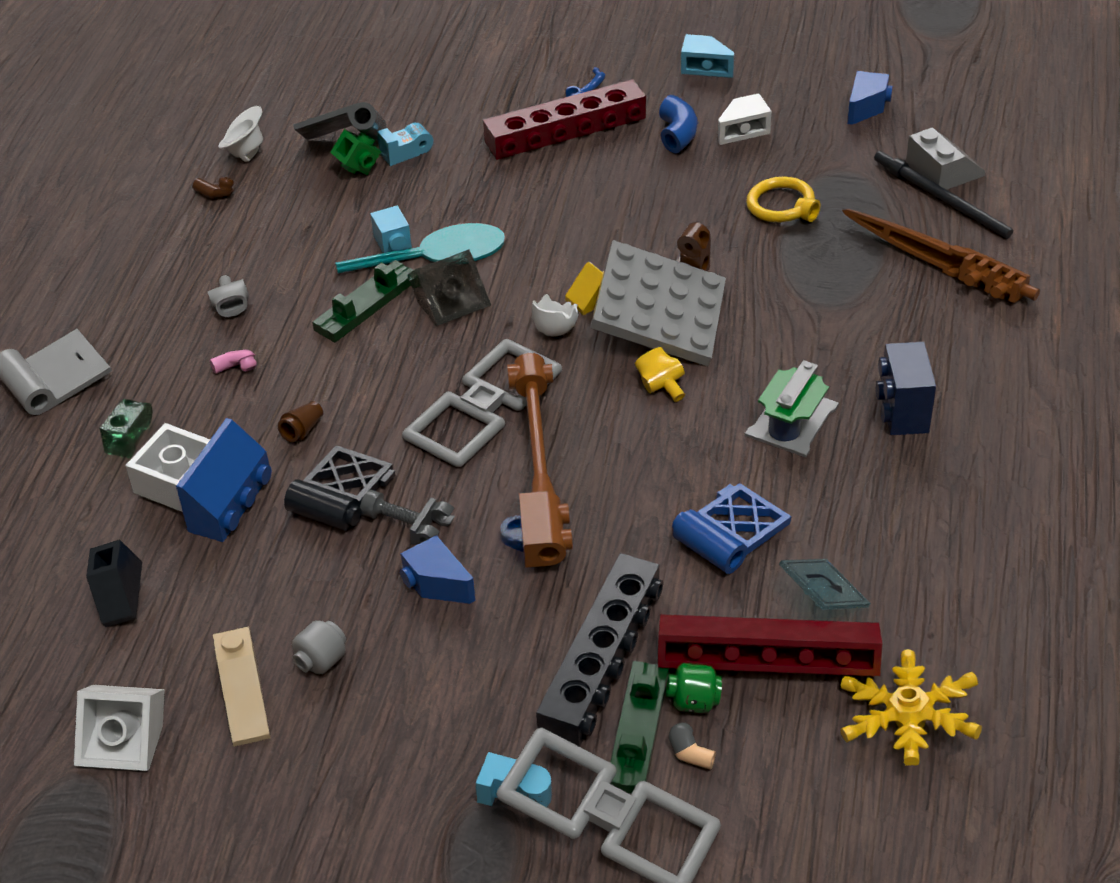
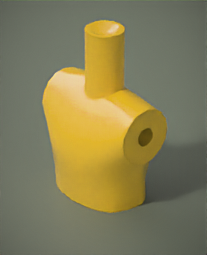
(660, 371)

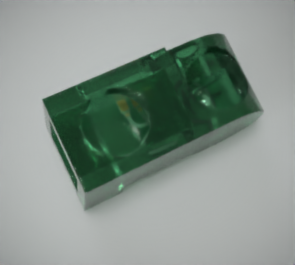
(125, 426)

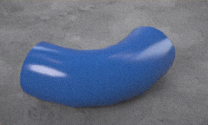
(682, 123)

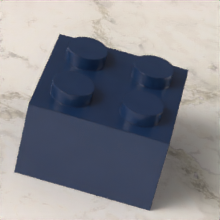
(906, 388)

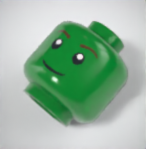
(694, 688)

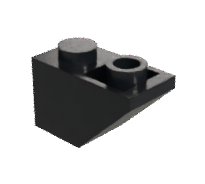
(114, 582)

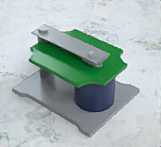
(793, 409)

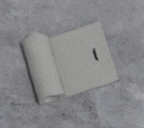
(52, 372)

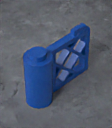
(717, 538)

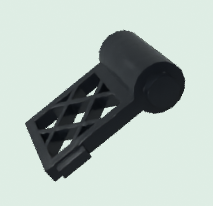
(329, 501)

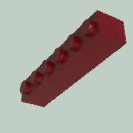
(770, 644)

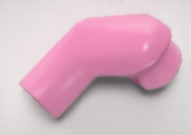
(232, 359)

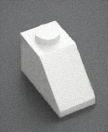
(744, 119)

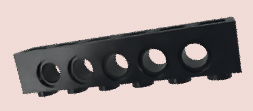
(600, 649)

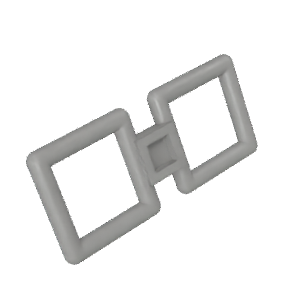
(477, 402)
(608, 808)

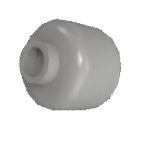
(318, 647)

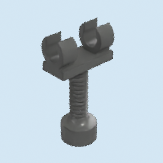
(421, 530)

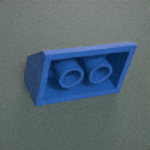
(223, 482)

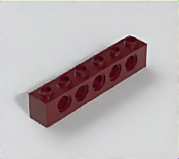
(564, 119)

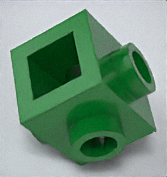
(356, 152)

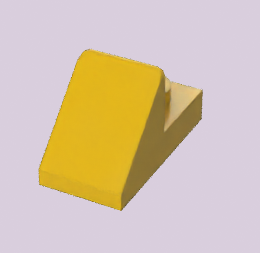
(585, 288)

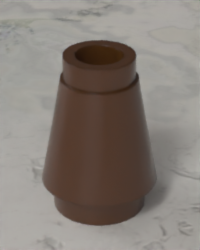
(299, 421)

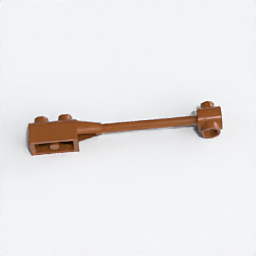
(541, 510)

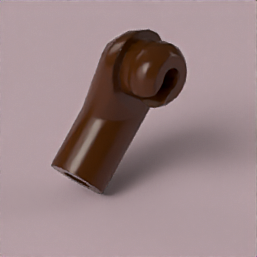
(210, 190)

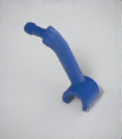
(595, 82)

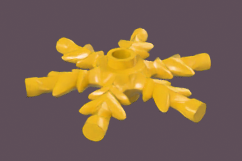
(910, 707)

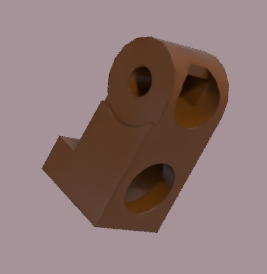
(695, 246)

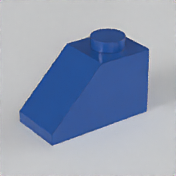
(868, 96)
(436, 573)

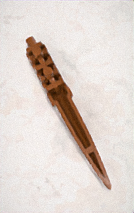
(955, 260)

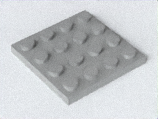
(659, 303)

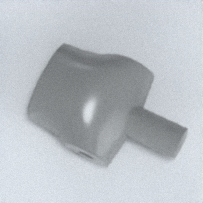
(229, 297)

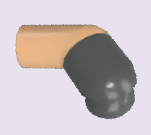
(687, 749)

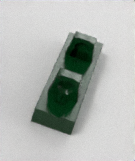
(363, 302)
(638, 724)

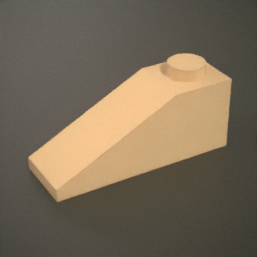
(241, 686)

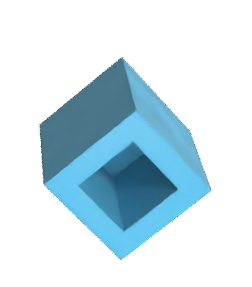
(391, 229)

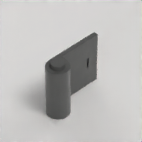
(360, 115)

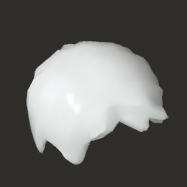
(553, 317)

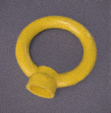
(806, 207)

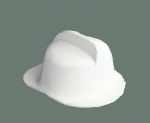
(244, 135)

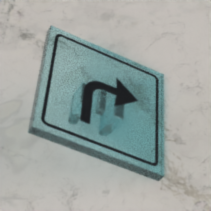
(824, 584)

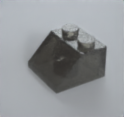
(449, 288)

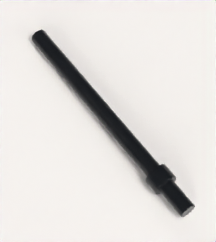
(901, 169)

